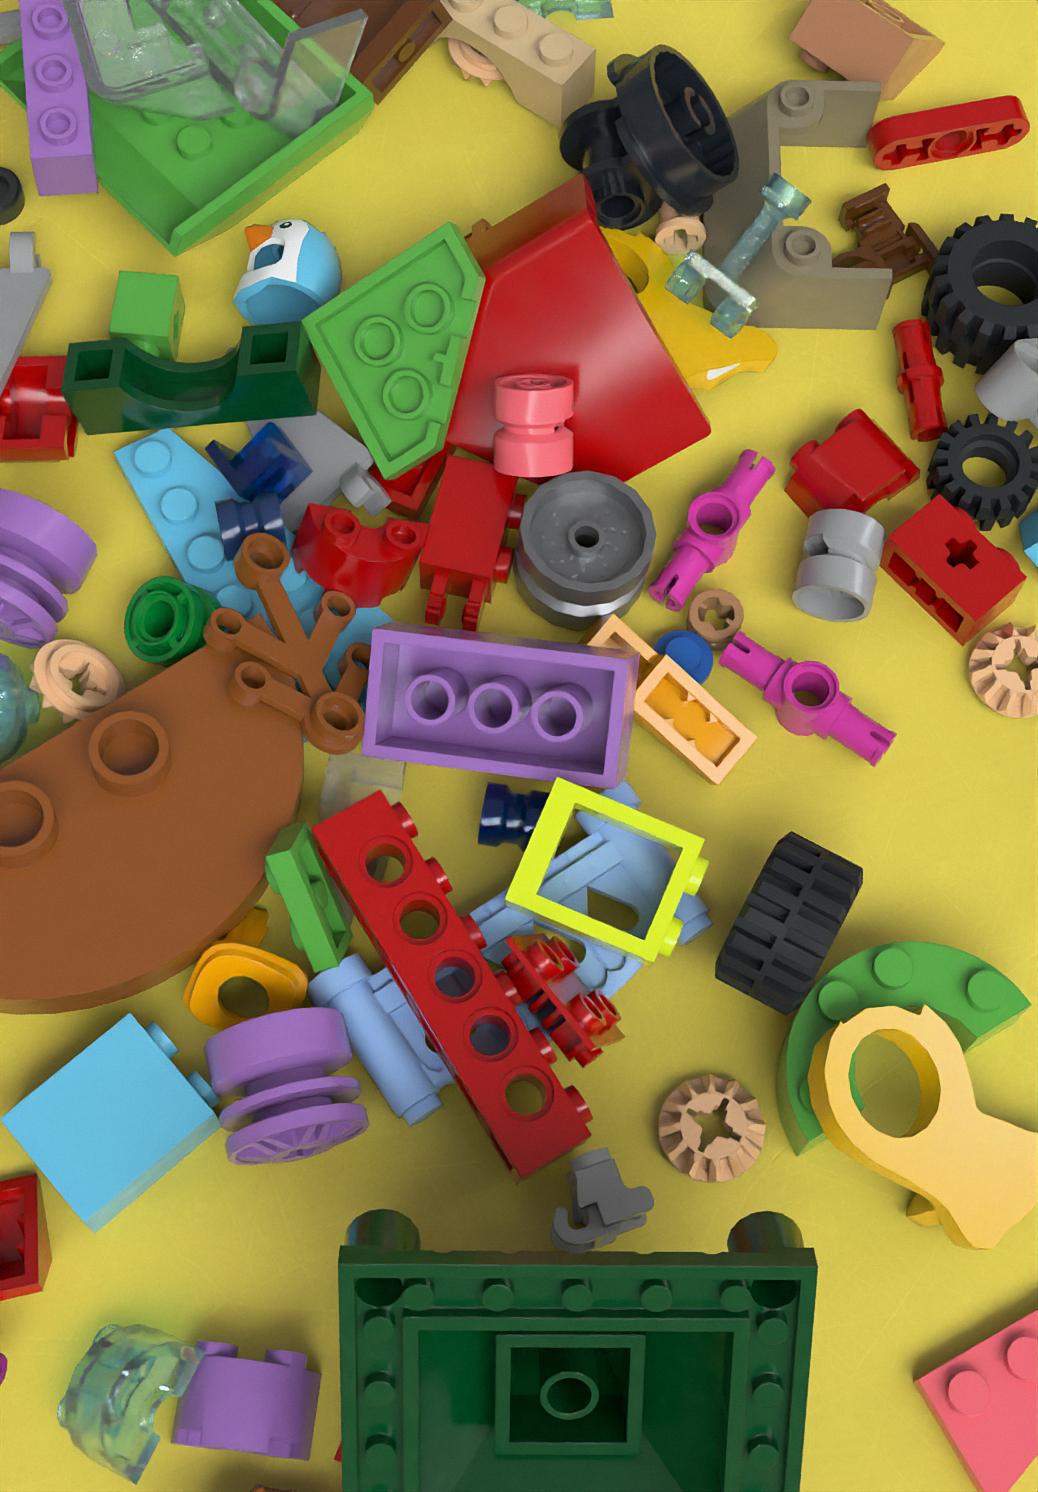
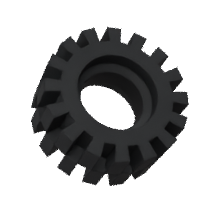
(995, 444)

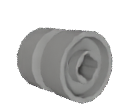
(838, 565)

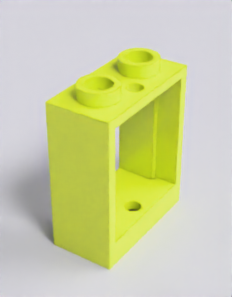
(543, 845)

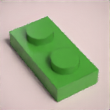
(314, 909)

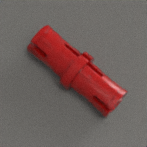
(920, 380)

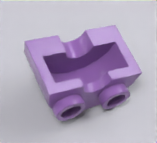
(249, 1403)

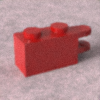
(469, 538)

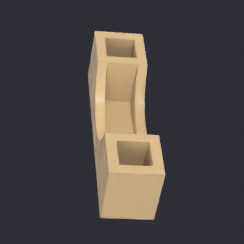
(540, 61)

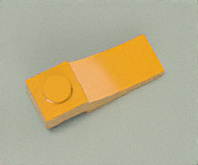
(676, 706)

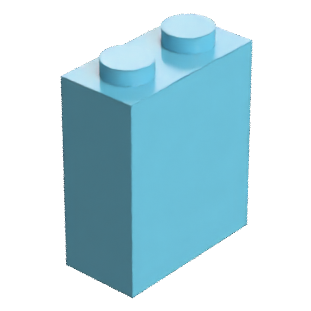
(114, 1120)

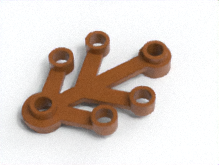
(259, 567)

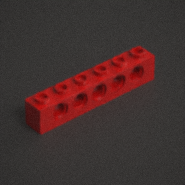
(380, 829)

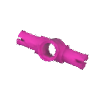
(702, 552)
(831, 718)

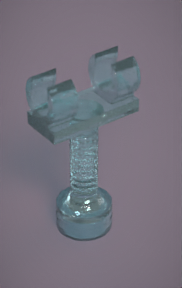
(686, 281)

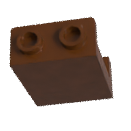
(392, 37)

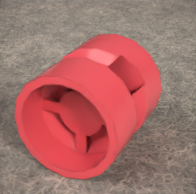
(533, 425)

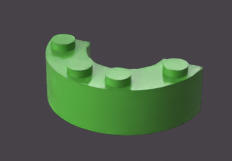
(954, 984)

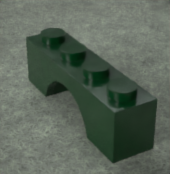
(125, 389)

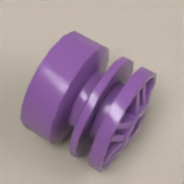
(39, 562)
(283, 1074)

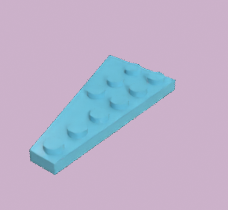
(178, 499)

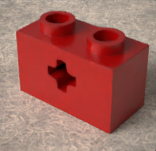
(952, 569)

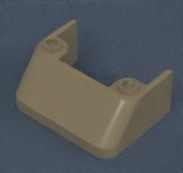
(794, 266)

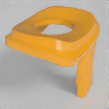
(242, 956)

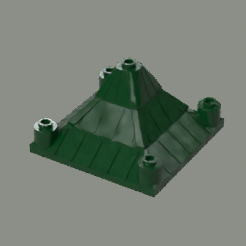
(574, 1364)

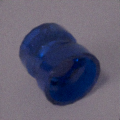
(509, 816)

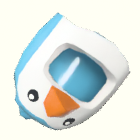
(287, 272)

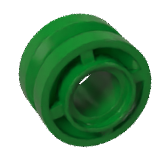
(168, 620)

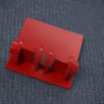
(550, 967)

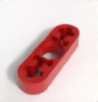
(947, 132)

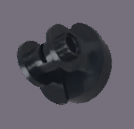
(651, 141)

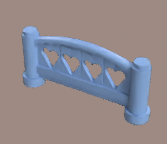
(388, 1033)

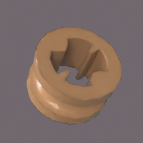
(726, 606)

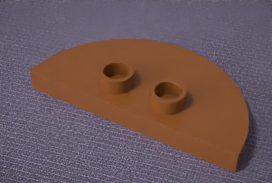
(141, 835)

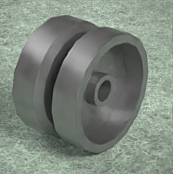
(583, 549)

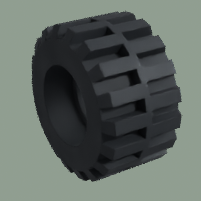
(962, 317)
(788, 923)

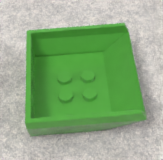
(207, 175)

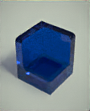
(262, 464)

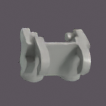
(599, 1203)

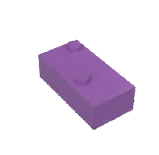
(500, 704)

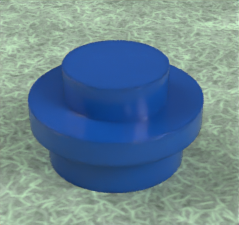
(687, 651)

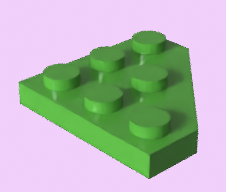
(402, 346)

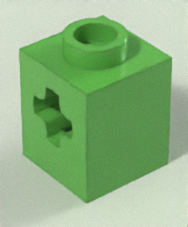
(149, 312)

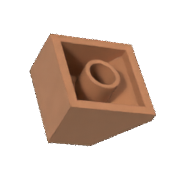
(865, 42)

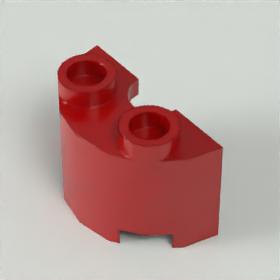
(34, 413)
(850, 468)
(357, 558)

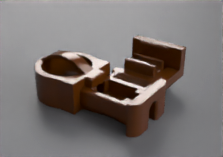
(883, 238)

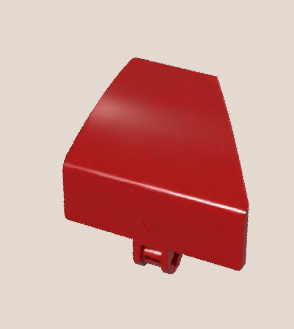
(569, 311)

